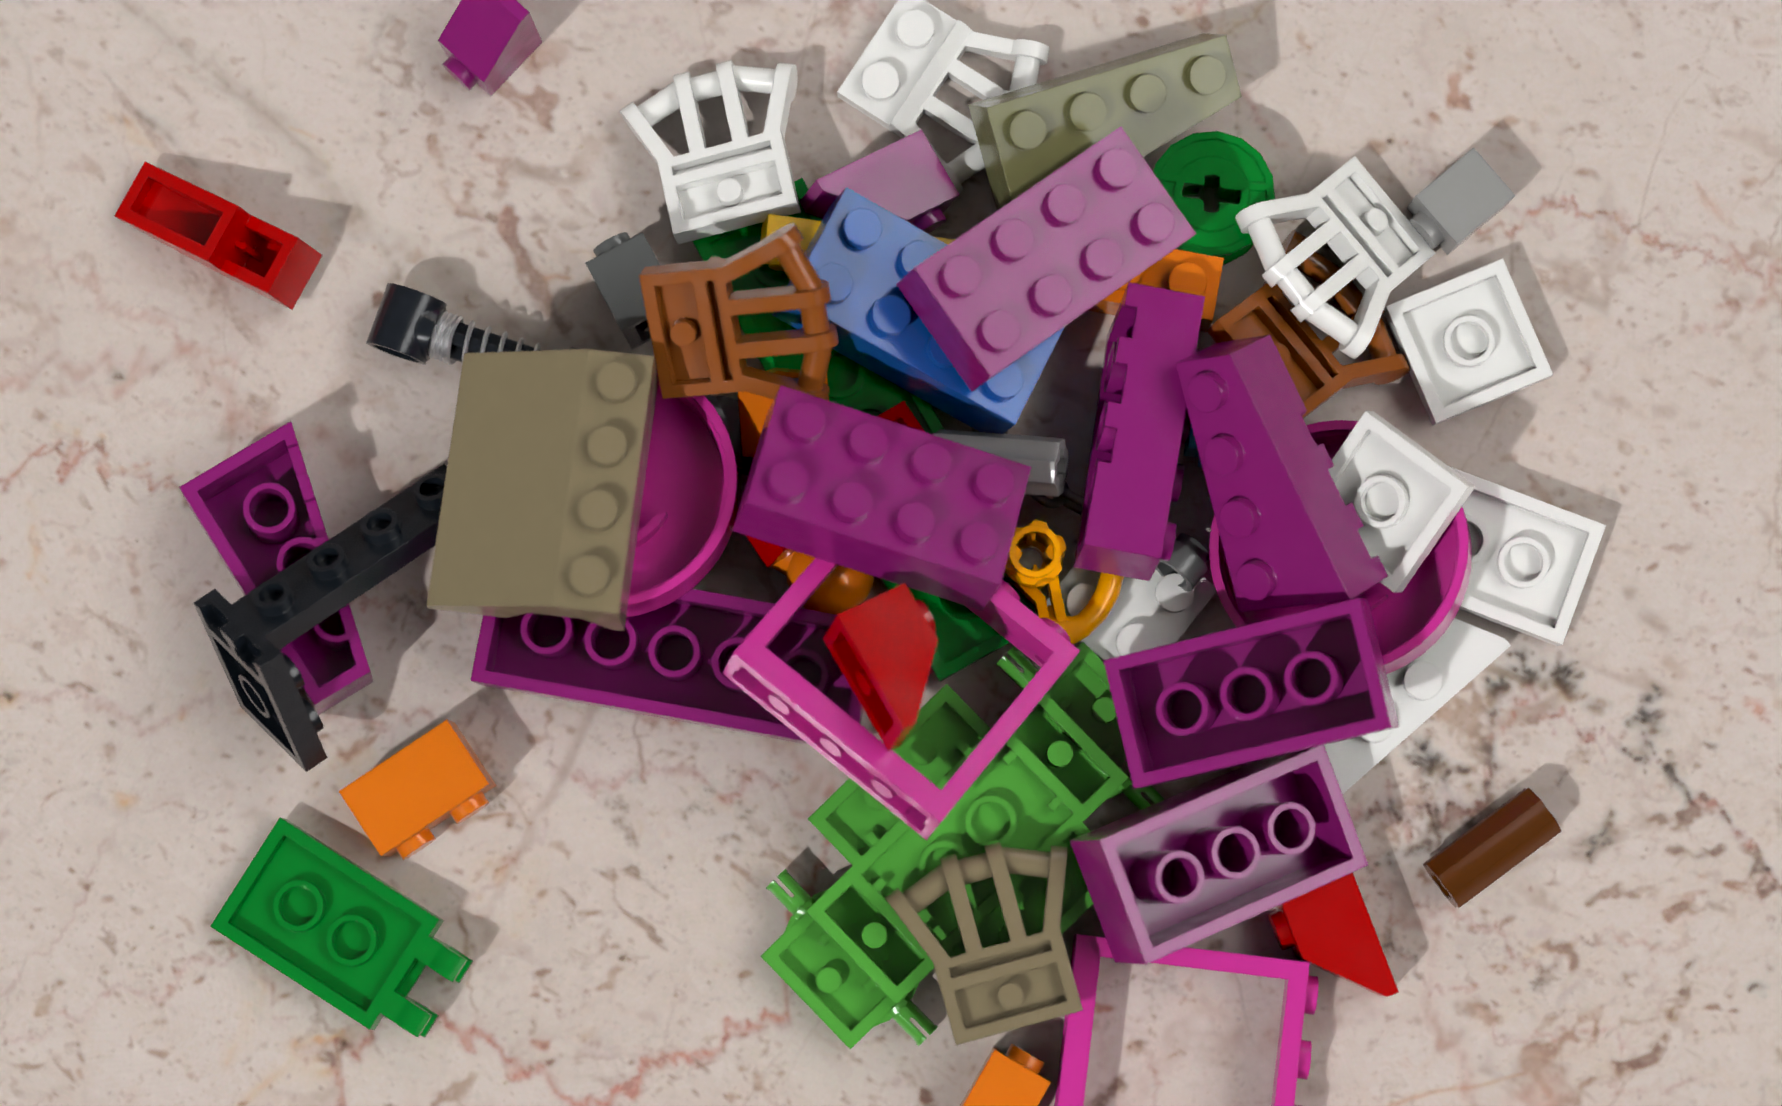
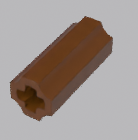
(1492, 847)

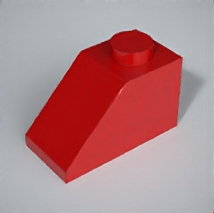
(886, 658)
(1335, 934)

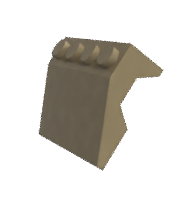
(545, 484)

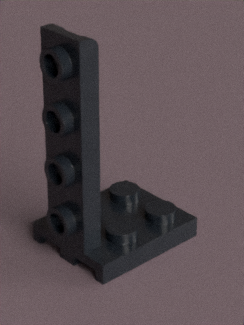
(303, 595)

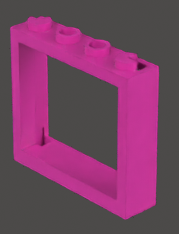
(854, 747)
(1299, 998)

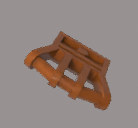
(698, 327)
(1305, 355)

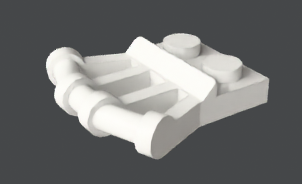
(912, 60)
(729, 182)
(1361, 229)

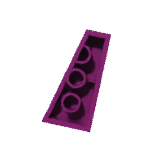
(1138, 434)
(1270, 482)
(260, 522)

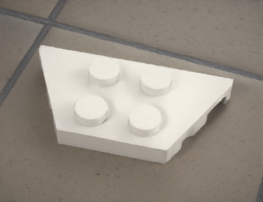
(1417, 694)

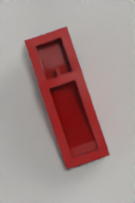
(219, 235)

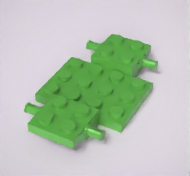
(848, 945)

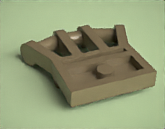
(1006, 982)

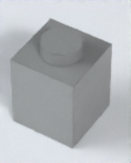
(1459, 202)

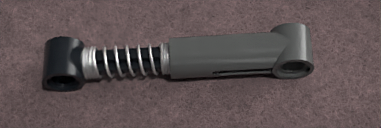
(421, 328)

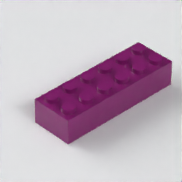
(661, 663)

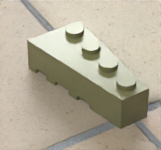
(1146, 93)

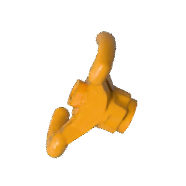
(1030, 582)

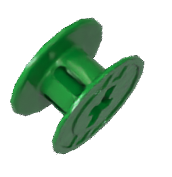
(1235, 174)

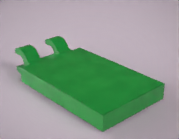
(337, 930)

